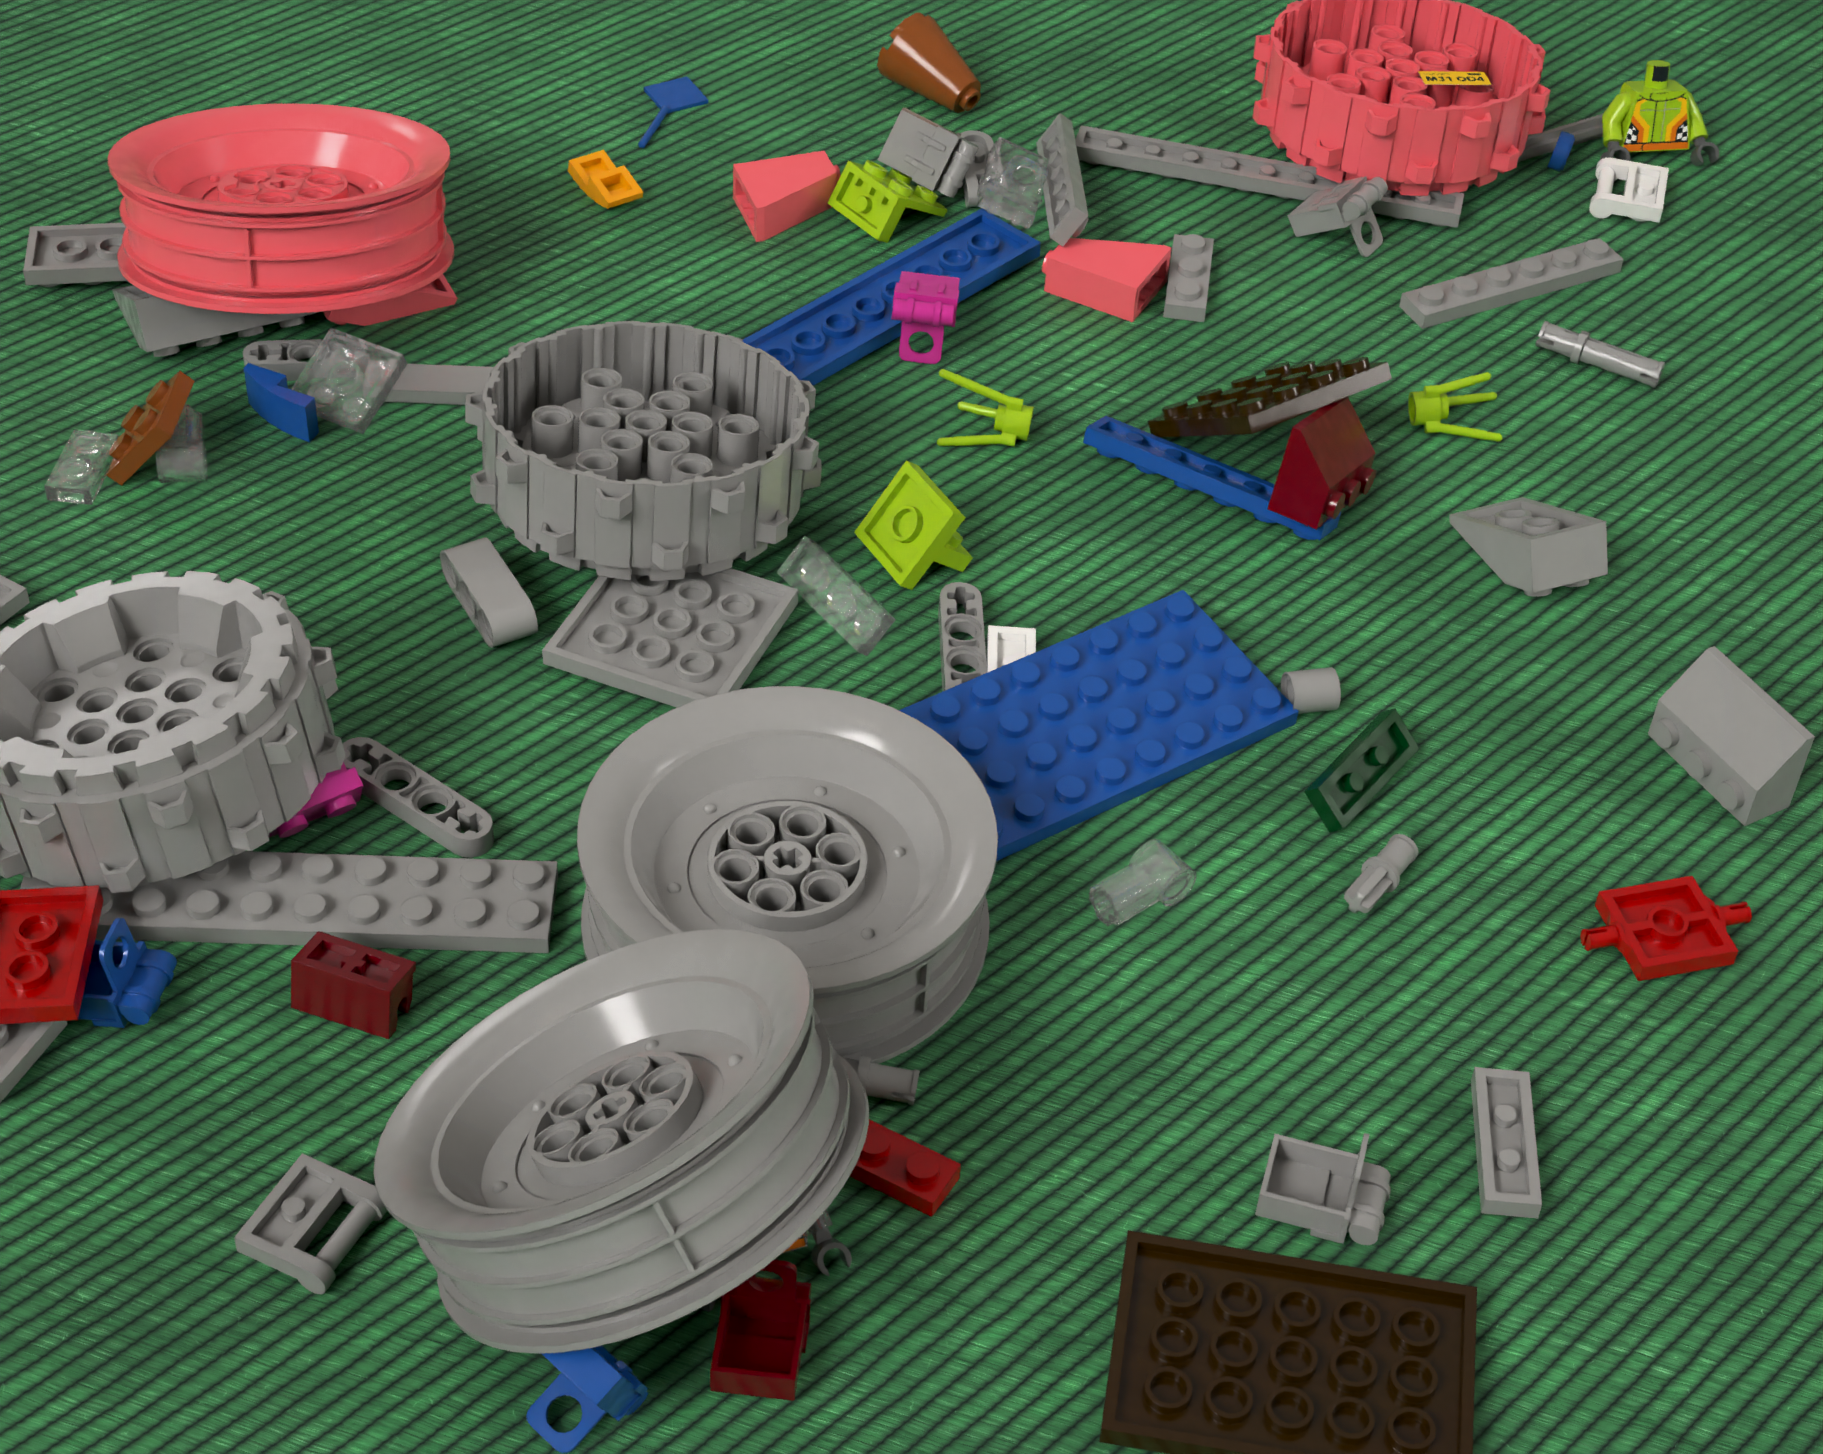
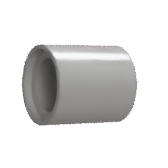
(1312, 689)

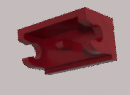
(351, 984)

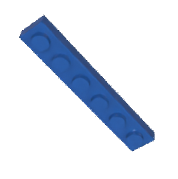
(1194, 472)

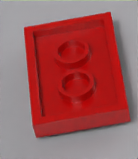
(46, 951)

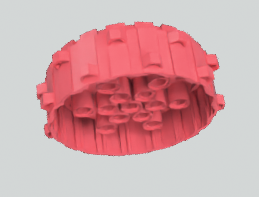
(1352, 103)

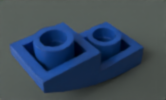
(280, 406)

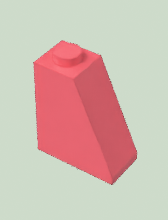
(783, 191)
(1107, 274)

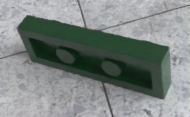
(1361, 770)

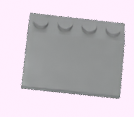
(165, 325)

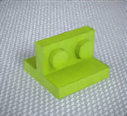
(913, 528)

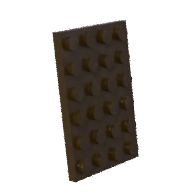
(1285, 1355)

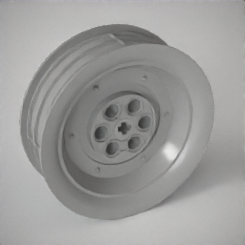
(808, 826)
(624, 1141)

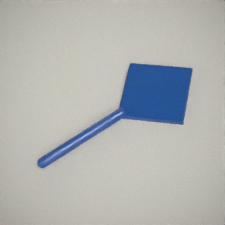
(671, 97)

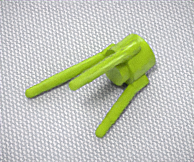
(1432, 406)
(1012, 420)

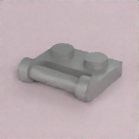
(297, 1213)

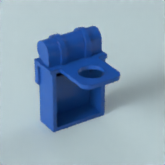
(124, 979)
(599, 1386)

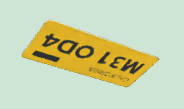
(1454, 78)

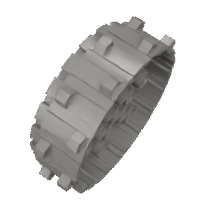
(644, 448)
(157, 729)

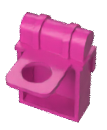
(924, 305)

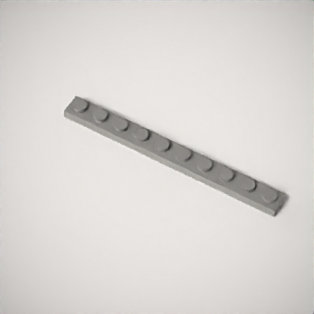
(1246, 173)

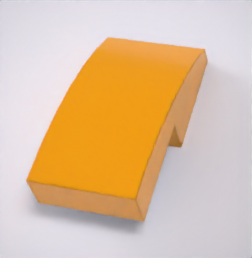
(603, 180)

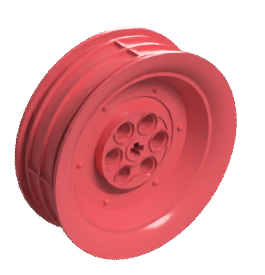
(282, 207)

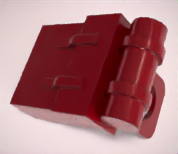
(762, 1335)

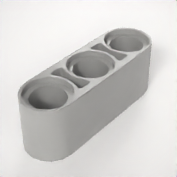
(488, 592)

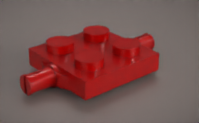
(1666, 927)

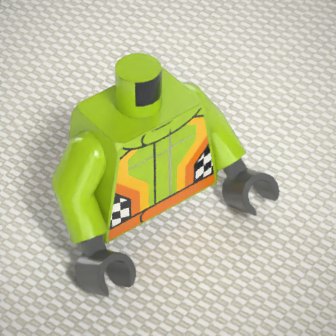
(1655, 117)

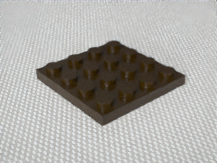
(1270, 399)

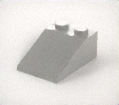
(1535, 544)

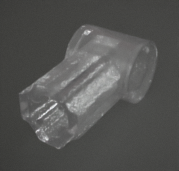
(184, 454)
(1150, 877)

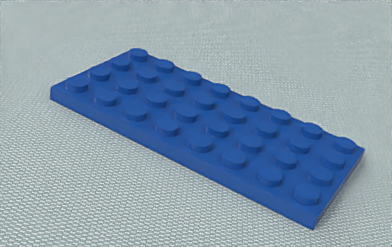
(1105, 717)

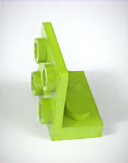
(878, 198)

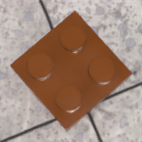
(149, 426)

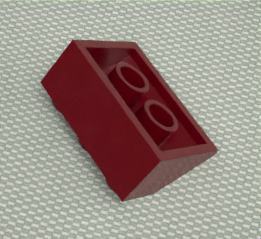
(1323, 466)

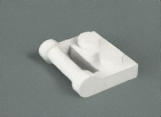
(1642, 192)

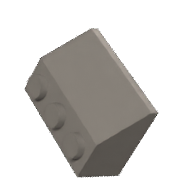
(1732, 737)

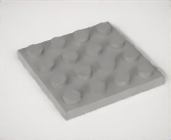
(672, 635)

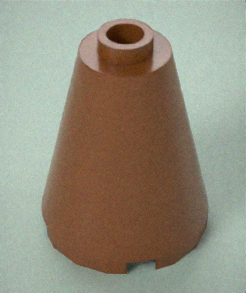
(929, 64)

